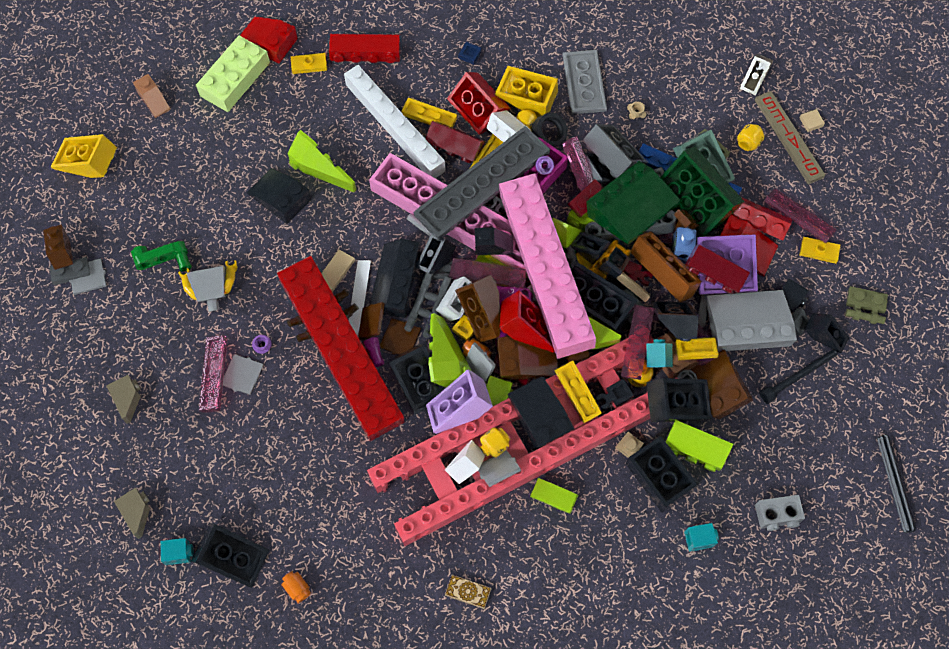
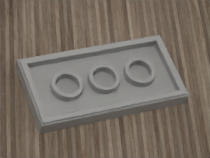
(584, 82)

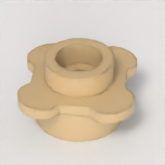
(636, 106)

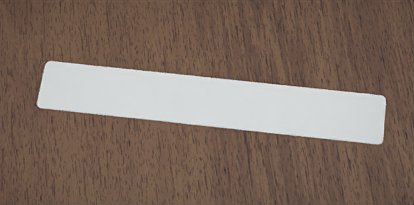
(359, 292)

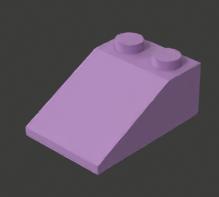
(459, 403)

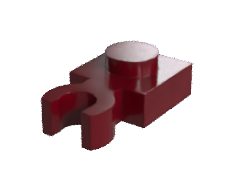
(634, 272)

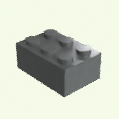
(612, 149)

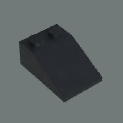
(280, 194)
(414, 377)
(678, 400)
(540, 412)
(230, 555)

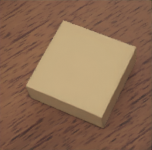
(812, 120)

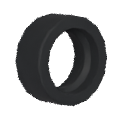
(558, 121)

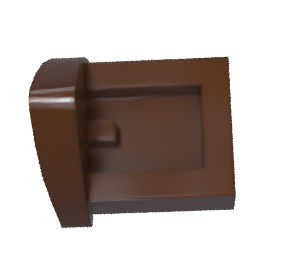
(685, 220)

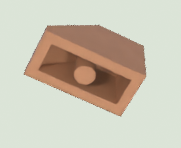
(151, 95)

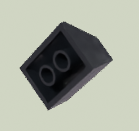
(678, 318)

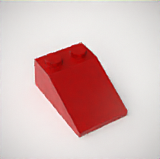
(271, 35)
(764, 246)
(524, 321)

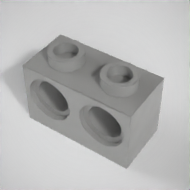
(778, 508)

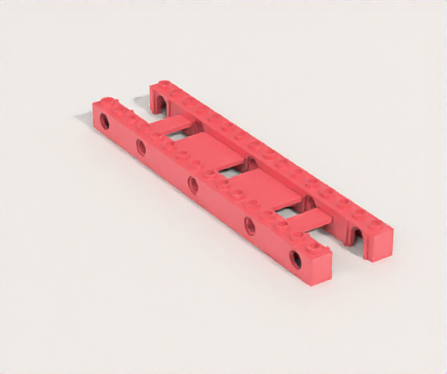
(582, 438)

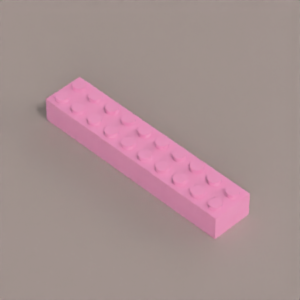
(412, 188)
(547, 266)

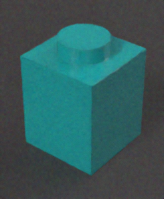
(659, 354)
(701, 537)
(176, 551)

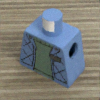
(683, 242)

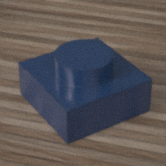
(470, 53)

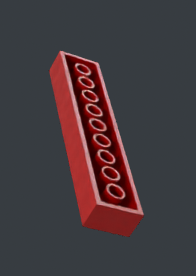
(341, 348)

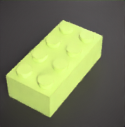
(233, 73)

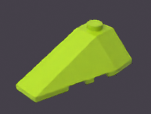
(309, 160)
(447, 358)

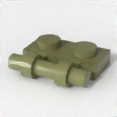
(867, 300)

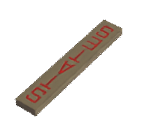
(789, 137)

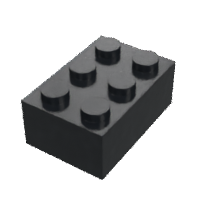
(661, 474)

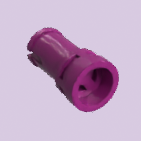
(373, 347)

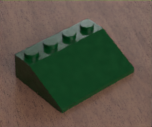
(701, 191)
(632, 203)

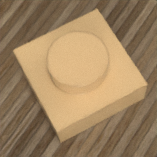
(629, 445)

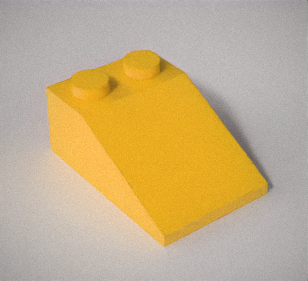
(528, 90)
(85, 156)

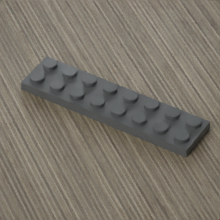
(480, 183)

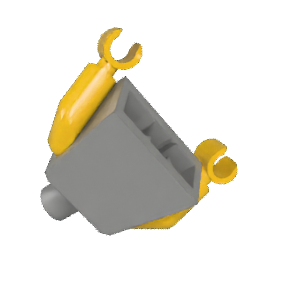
(209, 284)

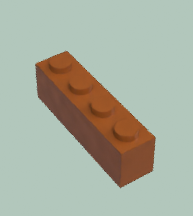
(665, 266)

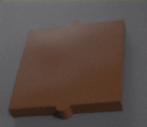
(371, 321)
(398, 339)

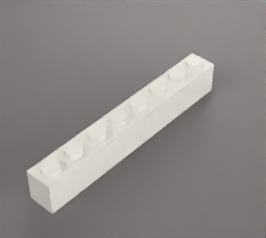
(394, 122)

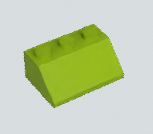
(698, 446)

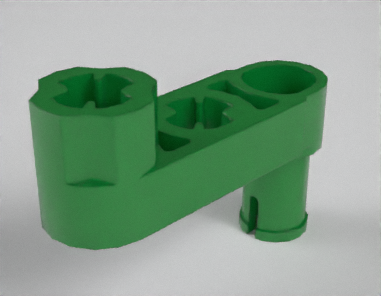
(145, 259)

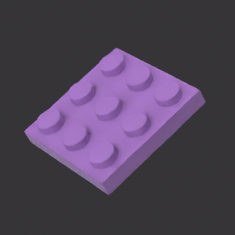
(736, 249)

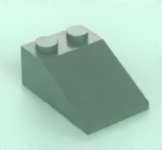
(710, 149)

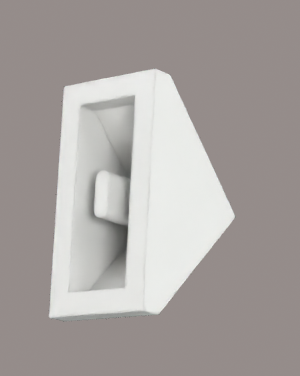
(466, 462)

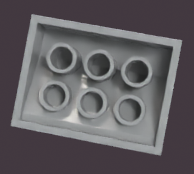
(751, 320)

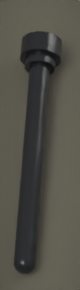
(770, 393)

